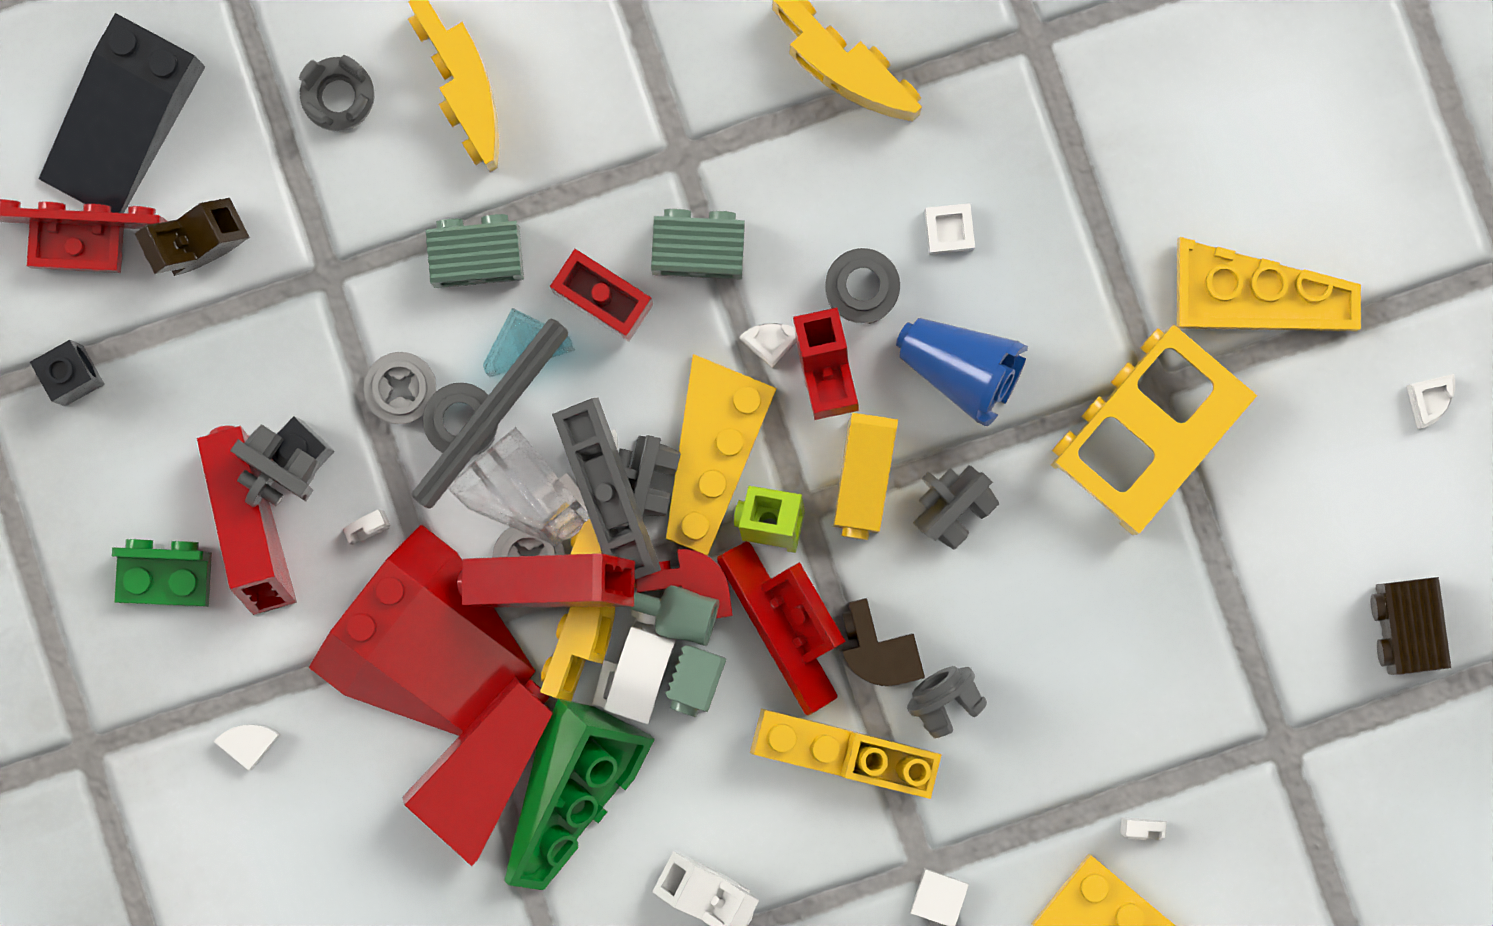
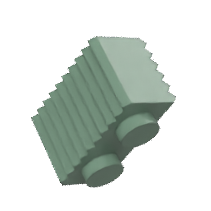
(698, 245)
(474, 252)
(695, 680)

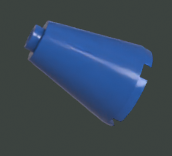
(963, 364)

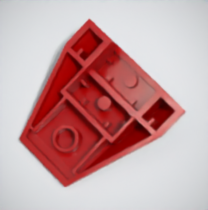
(415, 644)

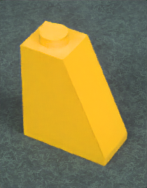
(864, 475)

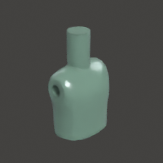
(680, 614)

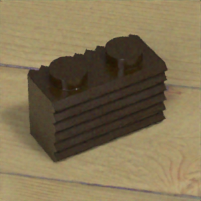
(1411, 626)

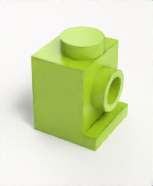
(770, 504)

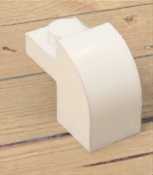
(640, 673)
(704, 893)

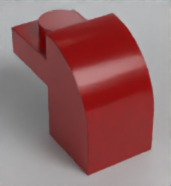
(825, 363)
(695, 574)

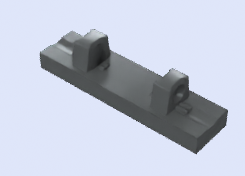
(605, 485)

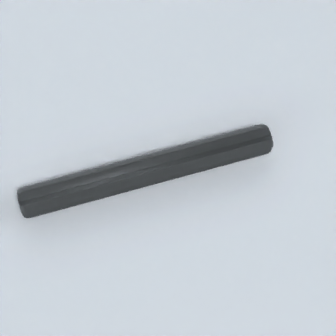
(490, 413)

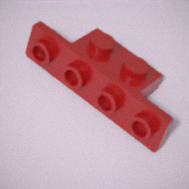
(76, 239)
(788, 621)

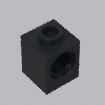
(67, 373)

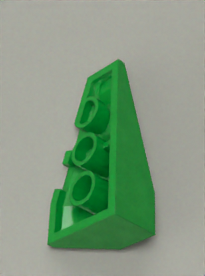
(573, 776)

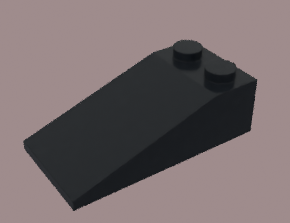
(120, 115)

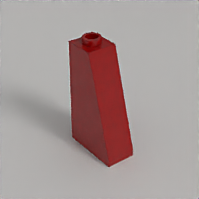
(245, 533)
(548, 581)
(478, 772)

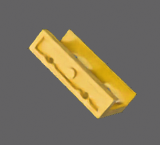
(1175, 445)

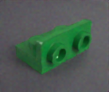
(162, 575)

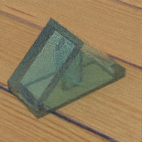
(512, 341)

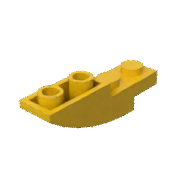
(855, 75)
(469, 93)
(581, 633)
(845, 753)

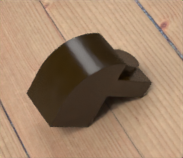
(194, 238)
(881, 662)

